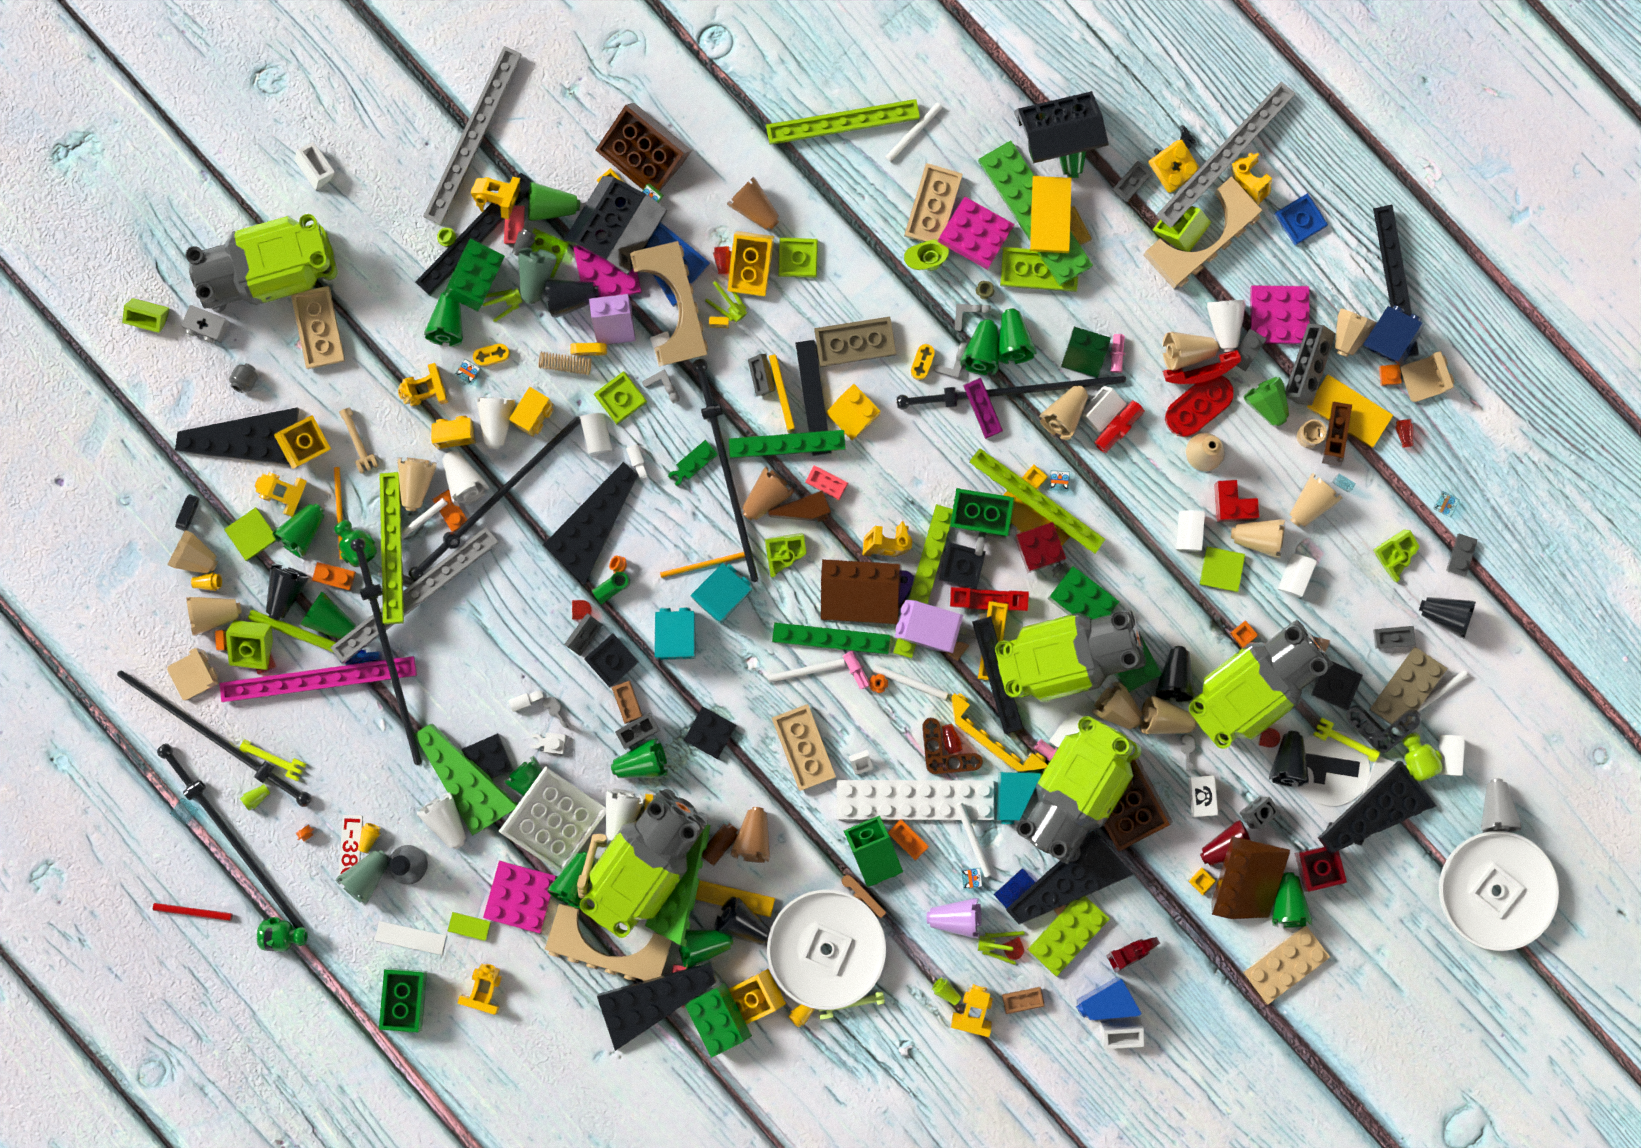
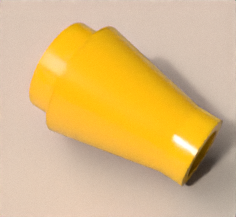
(207, 582)
(369, 835)
(800, 1015)

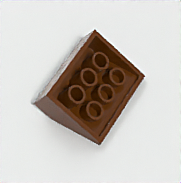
(642, 148)
(860, 591)
(1137, 812)
(1249, 879)

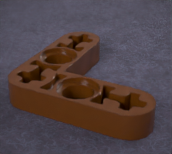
(938, 754)

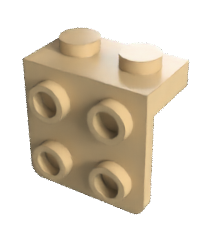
(1427, 377)
(193, 674)

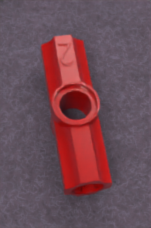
(1119, 426)

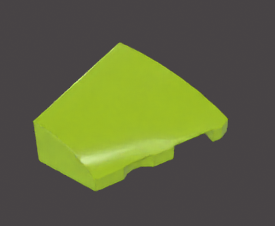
(784, 551)
(1397, 553)

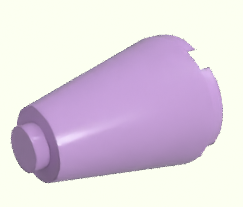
(957, 917)

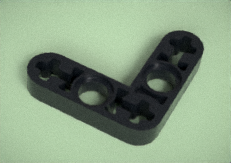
(1380, 733)

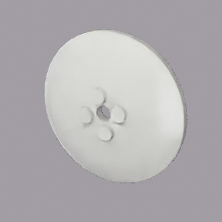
(1526, 896)
(828, 979)

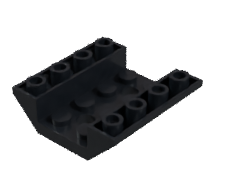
(1063, 126)
(626, 227)

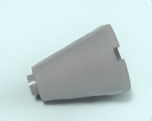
(1499, 809)

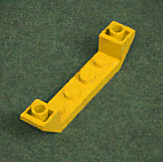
(959, 706)

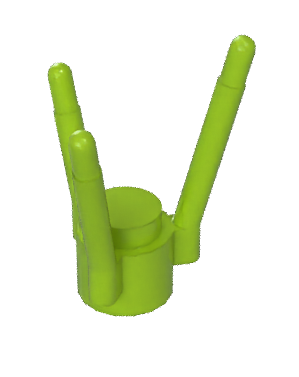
(511, 297)
(736, 311)
(987, 944)

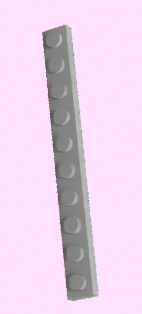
(472, 135)
(1225, 154)
(419, 591)

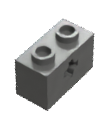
(637, 731)

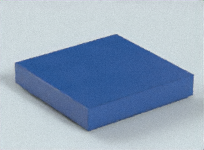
(1301, 219)

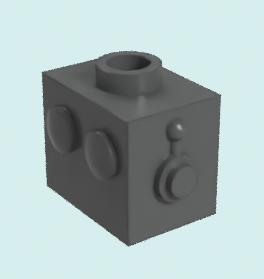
(1259, 812)

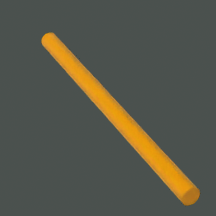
(338, 501)
(702, 564)

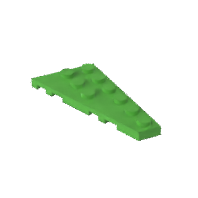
(473, 790)
(674, 914)

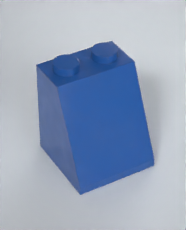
(1108, 1002)

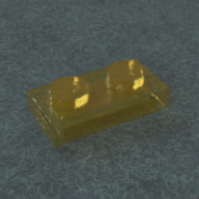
(1078, 228)

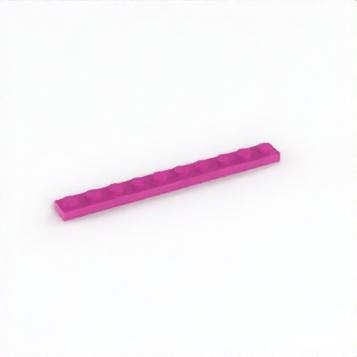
(314, 679)

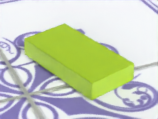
(469, 926)

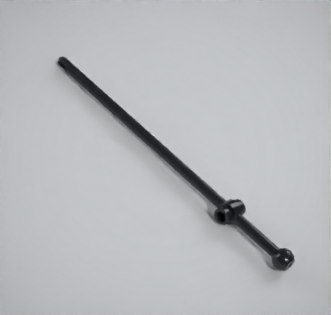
(951, 397)
(712, 412)
(452, 539)
(371, 593)
(262, 771)
(195, 790)

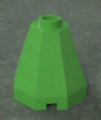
(1269, 401)

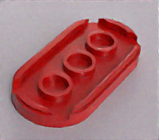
(1198, 406)

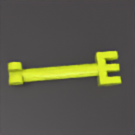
(1327, 731)
(291, 767)

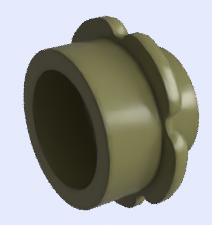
(985, 284)

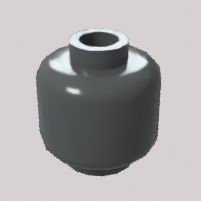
(243, 378)

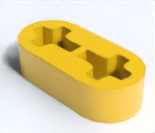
(588, 349)
(490, 350)
(918, 359)

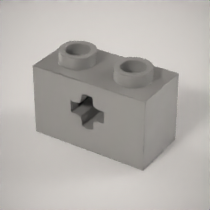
(216, 324)

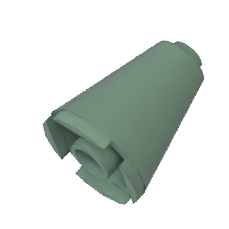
(534, 272)
(364, 876)

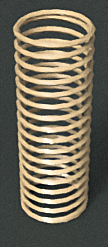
(542, 356)

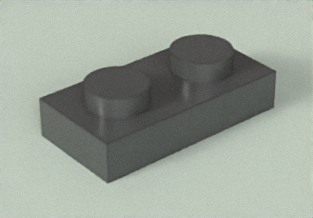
(1132, 181)
(1249, 348)
(761, 375)
(1461, 555)
(583, 634)
(1394, 637)

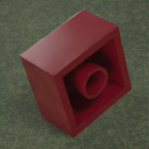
(1040, 547)
(1320, 868)

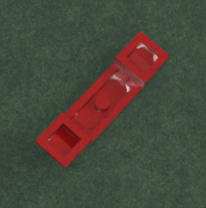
(1206, 373)
(979, 599)

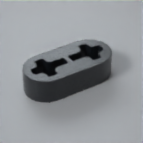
(187, 512)

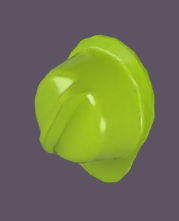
(926, 255)

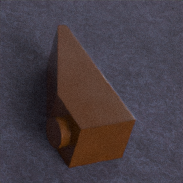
(1337, 434)
(808, 508)

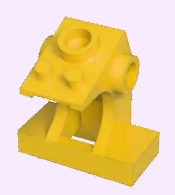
(1255, 187)
(505, 197)
(408, 391)
(265, 487)
(876, 543)
(978, 998)
(480, 1000)

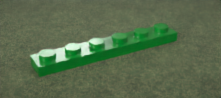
(787, 444)
(831, 638)

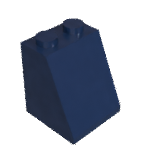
(1394, 335)

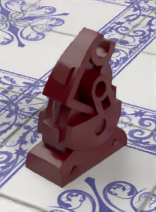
(1131, 953)

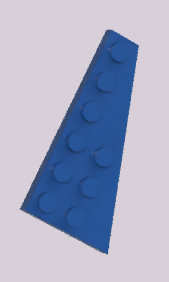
(694, 261)

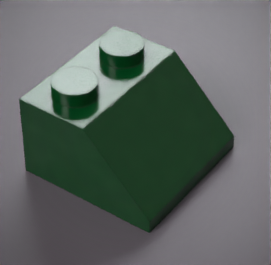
(1085, 352)

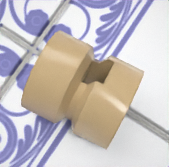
(1311, 433)

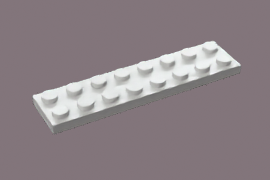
(914, 799)

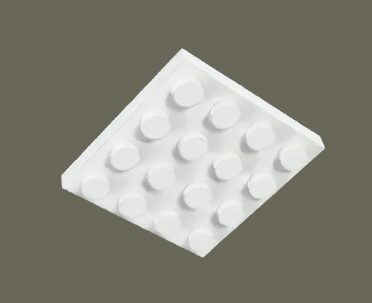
(553, 820)

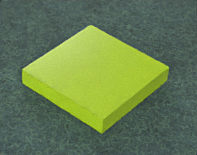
(798, 257)
(620, 398)
(250, 534)
(1222, 569)

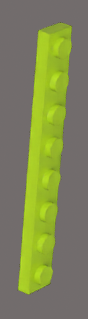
(842, 121)
(1037, 500)
(391, 549)
(927, 567)

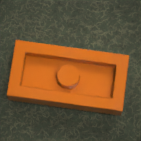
(452, 514)
(333, 576)
(908, 839)

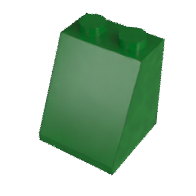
(873, 851)

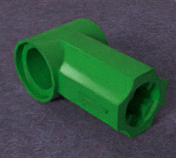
(610, 588)

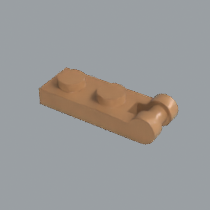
(862, 895)

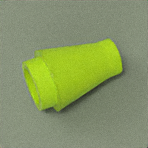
(254, 797)
(945, 990)

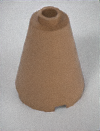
(755, 205)
(766, 494)
(753, 837)

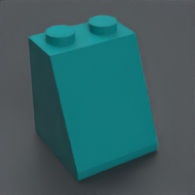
(722, 592)
(675, 634)
(1014, 794)

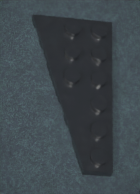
(241, 438)
(588, 528)
(1383, 805)
(1069, 882)
(641, 1005)

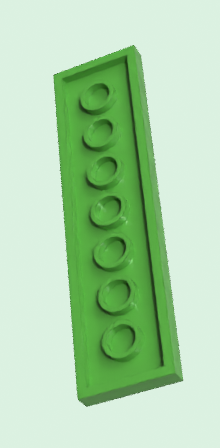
(1014, 184)

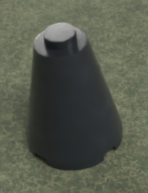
(569, 295)
(283, 590)
(1449, 613)
(1176, 677)
(1290, 761)
(407, 864)
(741, 922)

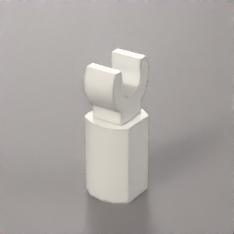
(637, 460)
(525, 700)

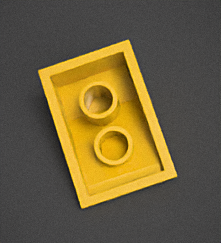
(750, 263)
(757, 996)

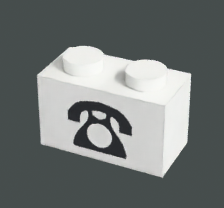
(1203, 796)

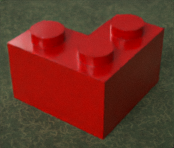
(1230, 507)

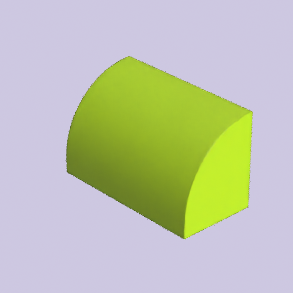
(145, 315)

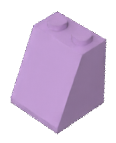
(612, 319)
(928, 626)

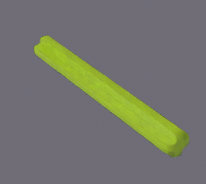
(292, 630)

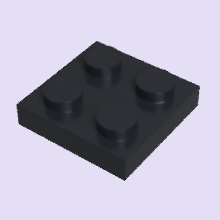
(961, 566)
(611, 660)
(1337, 686)
(710, 732)
(489, 756)

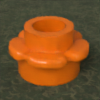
(618, 564)
(873, 683)
(305, 833)

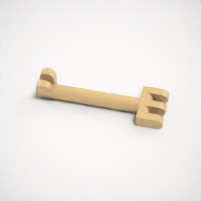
(364, 458)
(597, 840)

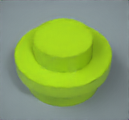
(446, 237)

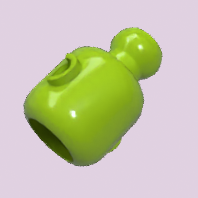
(1421, 759)

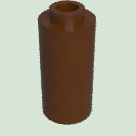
(719, 843)

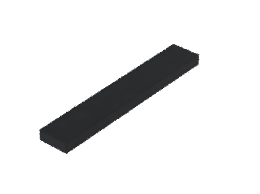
(812, 388)
(1005, 704)

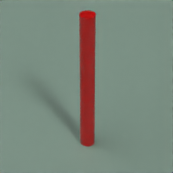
(192, 911)

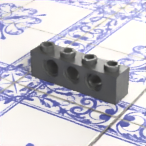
(1310, 364)

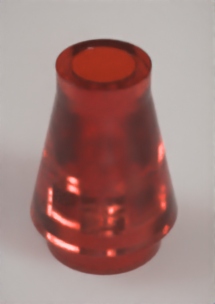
(722, 259)
(1405, 431)
(952, 741)

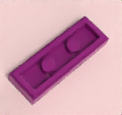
(982, 408)

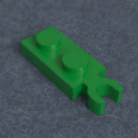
(694, 462)

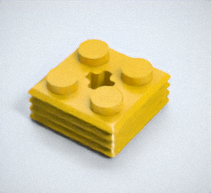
(1163, 164)

